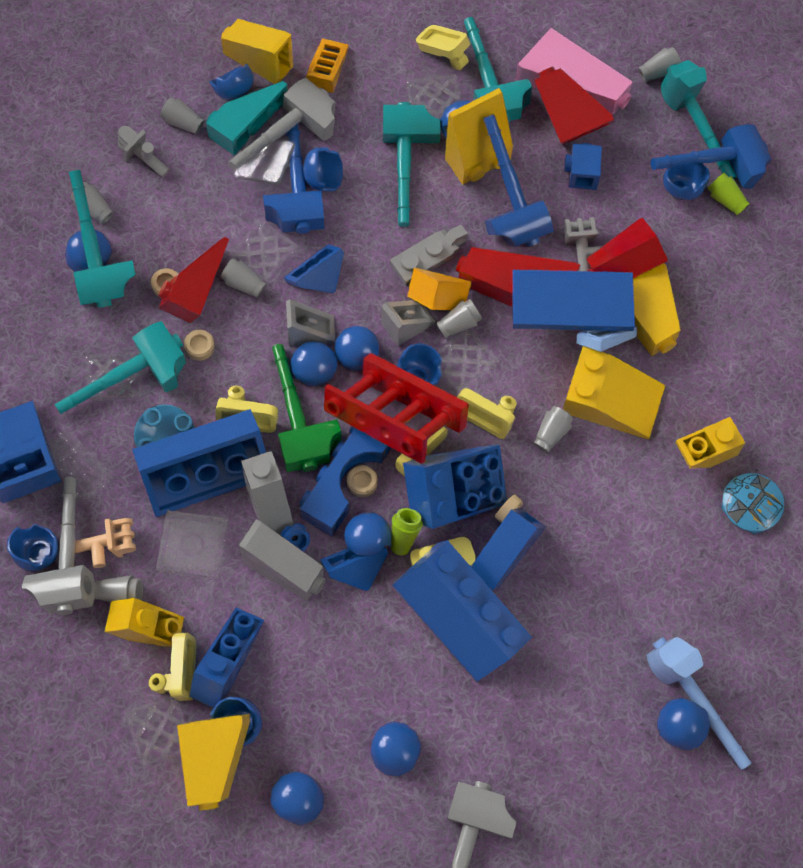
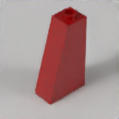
(492, 270)

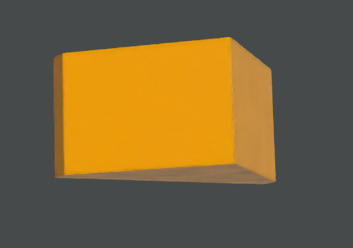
(437, 290)

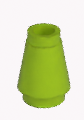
(728, 194)
(405, 529)

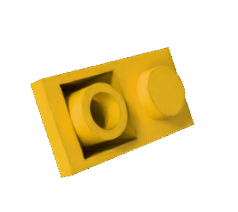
(711, 444)
(142, 622)

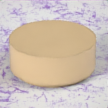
(160, 277)
(199, 345)
(362, 481)
(513, 502)

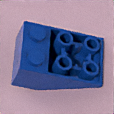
(24, 454)
(455, 484)

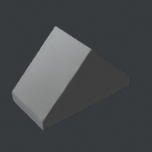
(405, 319)
(308, 324)

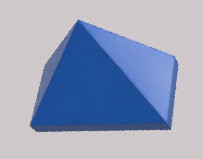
(319, 271)
(354, 569)

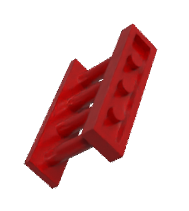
(400, 386)

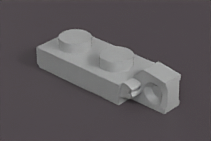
(429, 253)

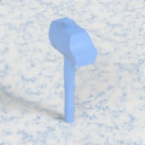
(675, 662)

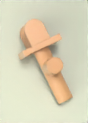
(111, 539)

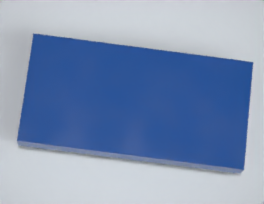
(572, 300)

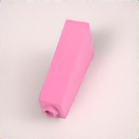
(593, 75)

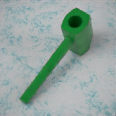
(303, 445)

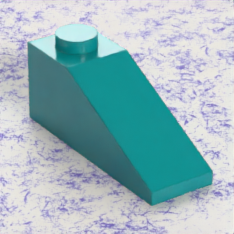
(244, 117)

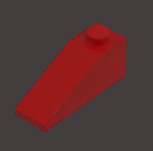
(190, 288)

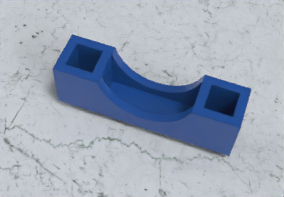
(326, 504)

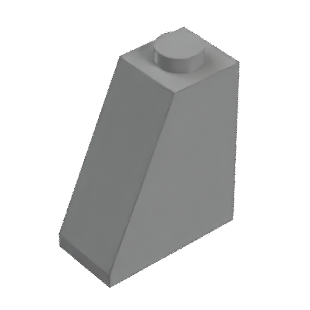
(267, 491)
(281, 561)

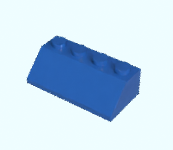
(198, 462)
(461, 610)

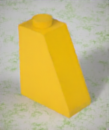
(261, 47)
(655, 311)
(210, 757)

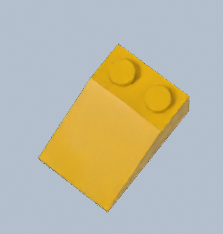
(467, 142)
(613, 394)

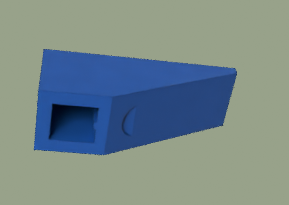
(225, 658)

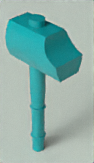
(680, 91)
(515, 94)
(404, 126)
(99, 282)
(157, 351)

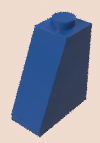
(507, 547)

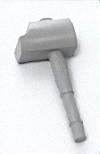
(305, 105)
(70, 585)
(478, 810)

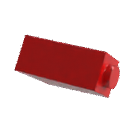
(570, 106)
(632, 250)

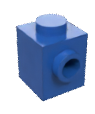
(584, 166)

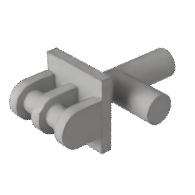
(134, 143)
(581, 239)

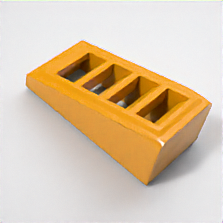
(324, 81)

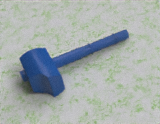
(740, 145)
(300, 209)
(526, 220)

